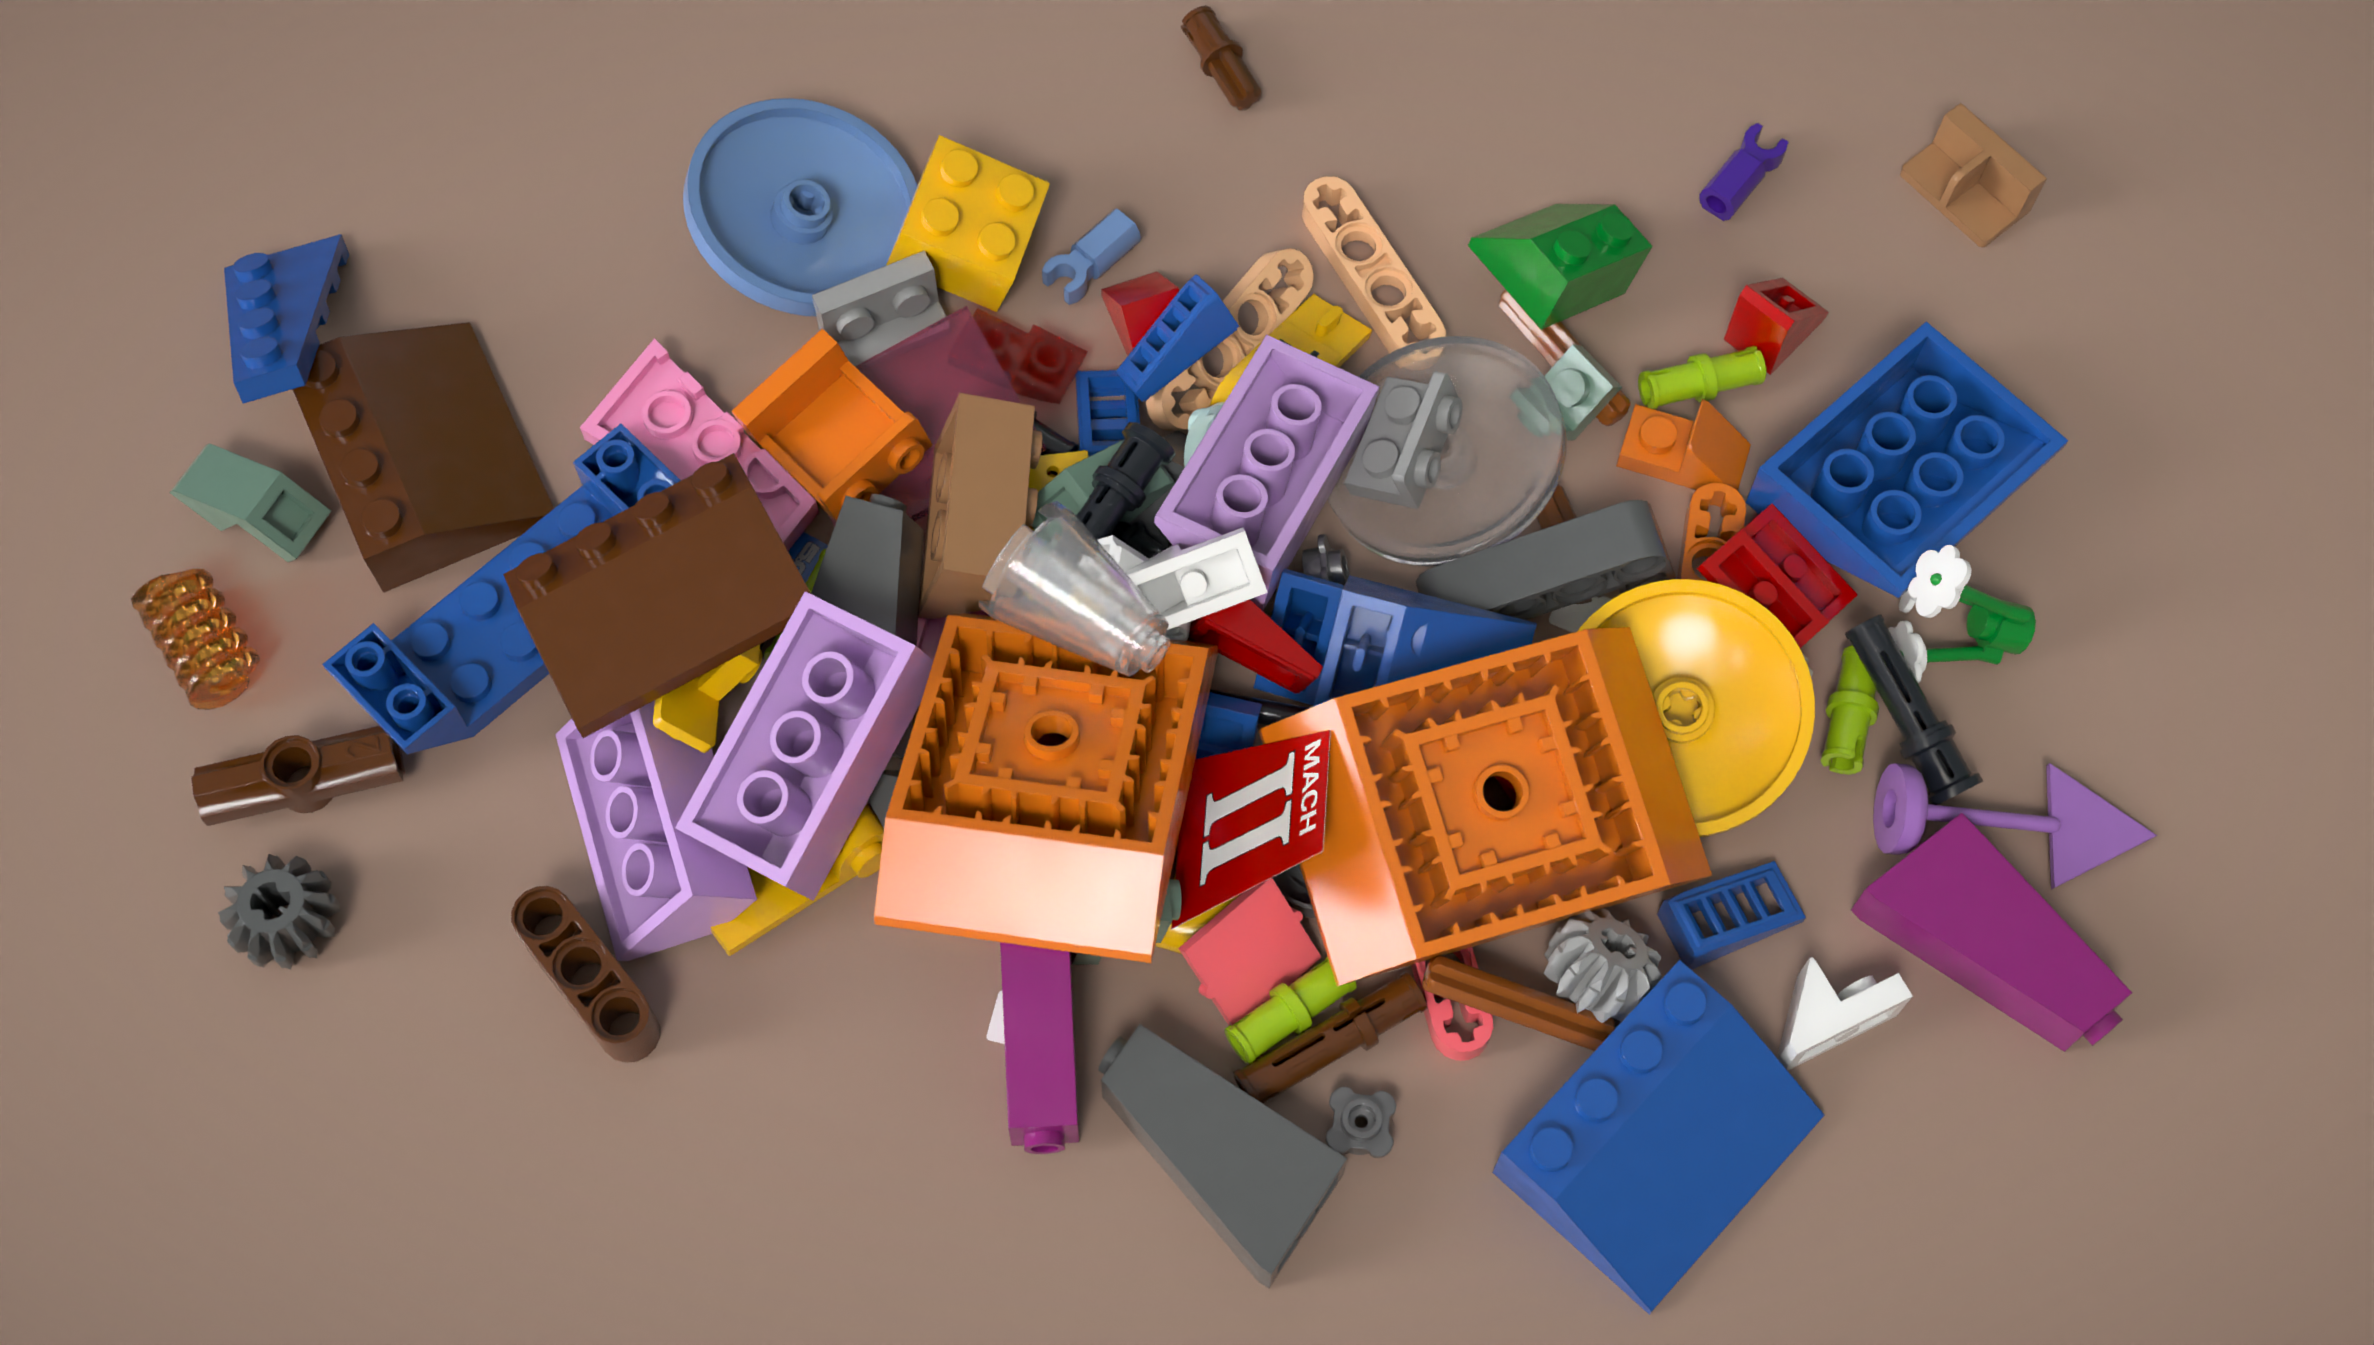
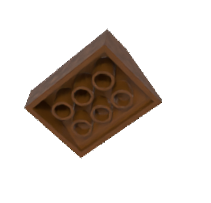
(420, 448)
(657, 594)

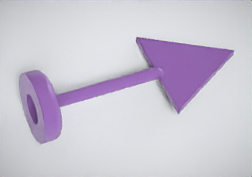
(2079, 823)

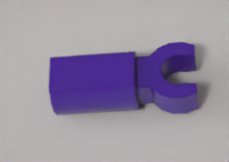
(1740, 175)

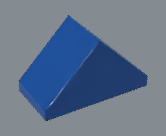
(1307, 613)

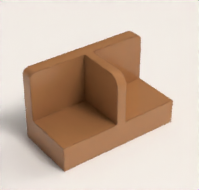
(1974, 177)

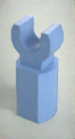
(1092, 254)

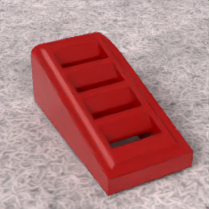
(1258, 644)

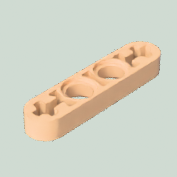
(1366, 275)
(1271, 311)

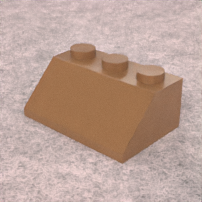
(976, 499)

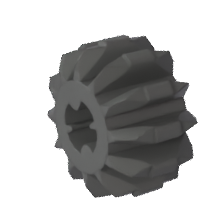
(261, 898)

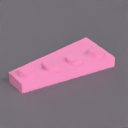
(688, 430)

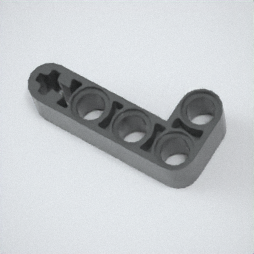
(1558, 564)

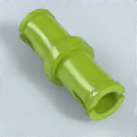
(1702, 377)
(1850, 715)
(1286, 1012)

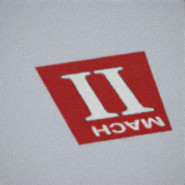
(1250, 819)

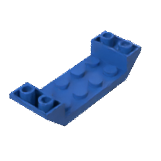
(472, 648)

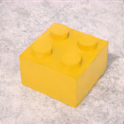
(971, 221)

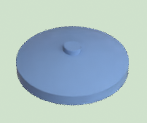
(794, 200)

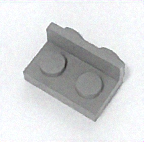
(880, 307)
(1405, 441)

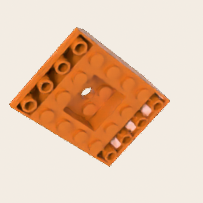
(1033, 837)
(1419, 854)

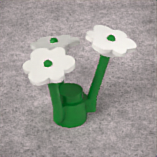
(1993, 622)

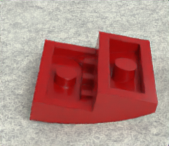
(1782, 573)

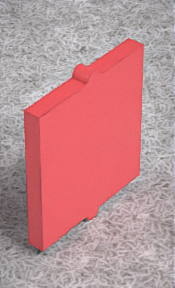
(1249, 951)

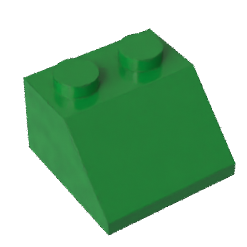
(1564, 258)

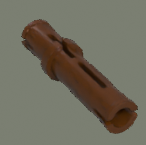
(1353, 1027)

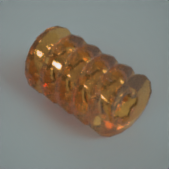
(197, 636)

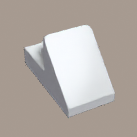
(1200, 578)
(1824, 1020)

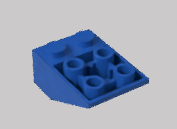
(1400, 633)

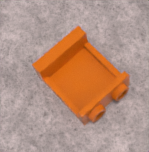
(831, 426)

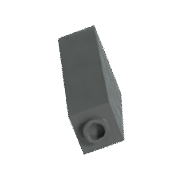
(875, 569)
(1226, 1151)

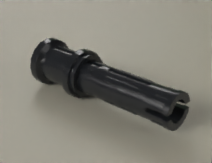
(1124, 479)
(1926, 739)

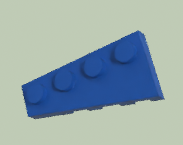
(275, 313)

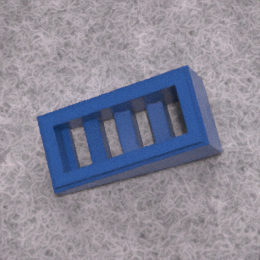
(1177, 339)
(1093, 416)
(1688, 938)

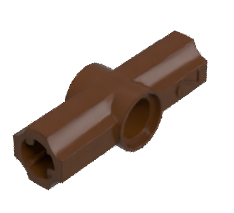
(261, 784)

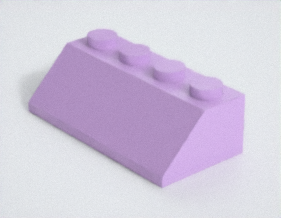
(1270, 457)
(808, 745)
(650, 876)

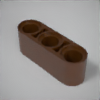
(572, 947)

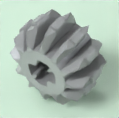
(1602, 964)

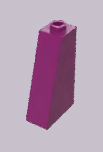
(1994, 935)
(1039, 1048)

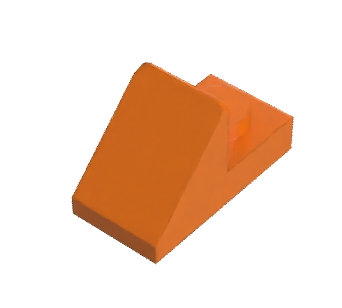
(1684, 449)

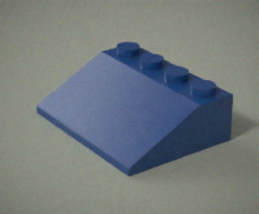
(1905, 461)
(1660, 1137)

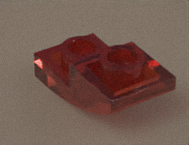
(1037, 360)

